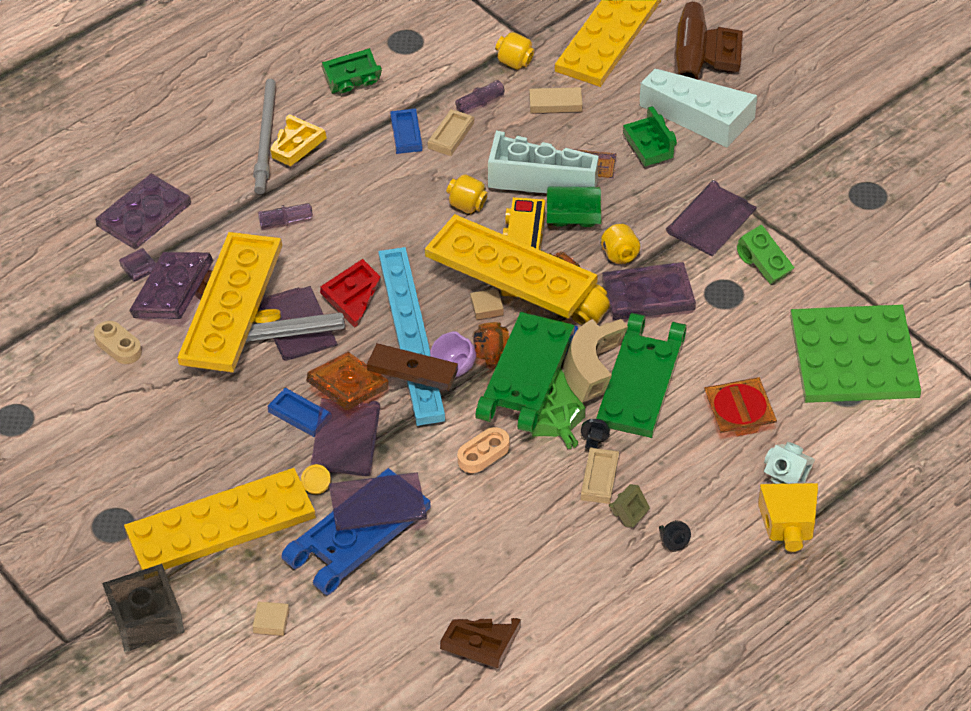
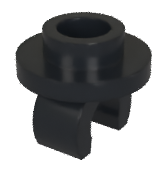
(594, 432)
(675, 535)

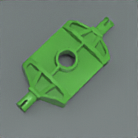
(560, 413)

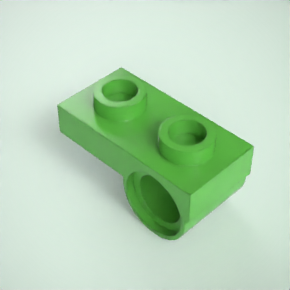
(763, 251)

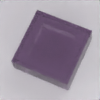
(137, 264)

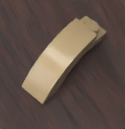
(582, 368)

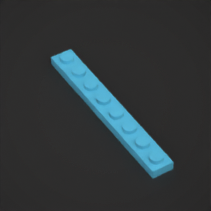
(410, 330)

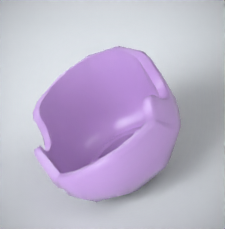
(456, 349)

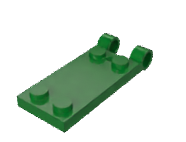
(526, 369)
(640, 378)

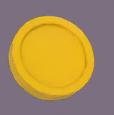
(267, 315)
(316, 479)

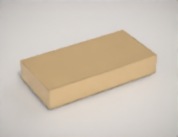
(555, 100)
(451, 132)
(600, 475)

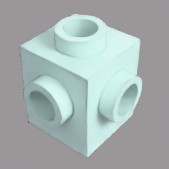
(788, 464)

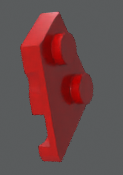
(352, 291)

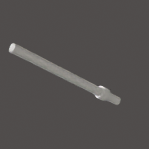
(261, 168)

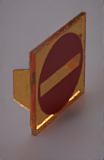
(740, 406)

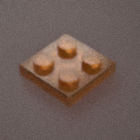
(347, 381)

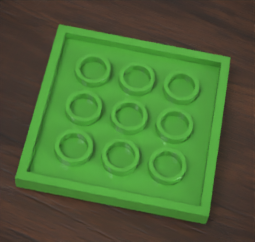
(854, 353)

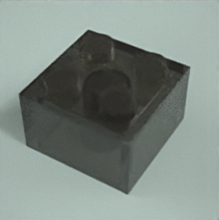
(143, 607)

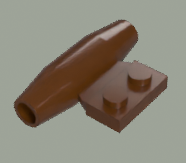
(696, 44)

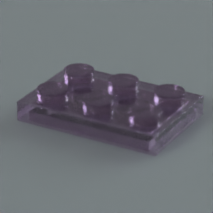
(143, 211)
(171, 285)
(649, 290)

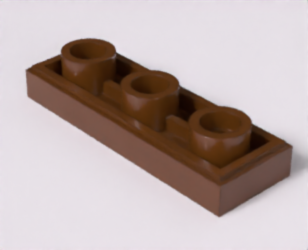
(412, 366)

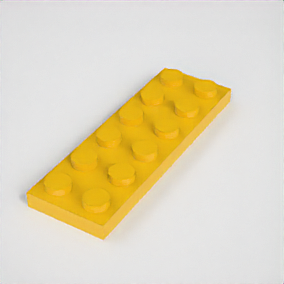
(604, 39)
(511, 266)
(230, 302)
(220, 521)

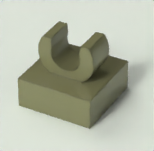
(630, 505)

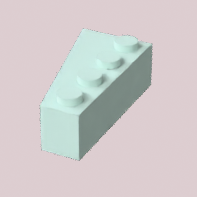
(699, 105)
(534, 167)

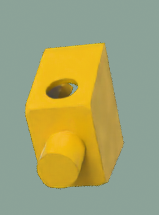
(789, 512)

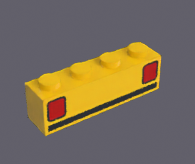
(525, 223)

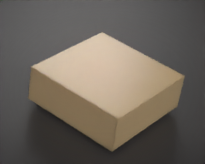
(486, 304)
(270, 618)

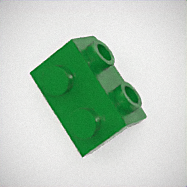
(351, 71)
(651, 138)
(573, 206)

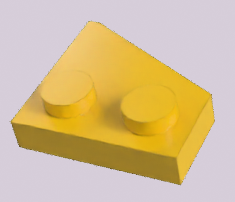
(296, 140)

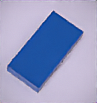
(406, 131)
(296, 411)

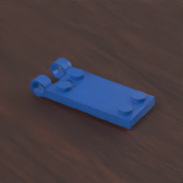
(350, 547)

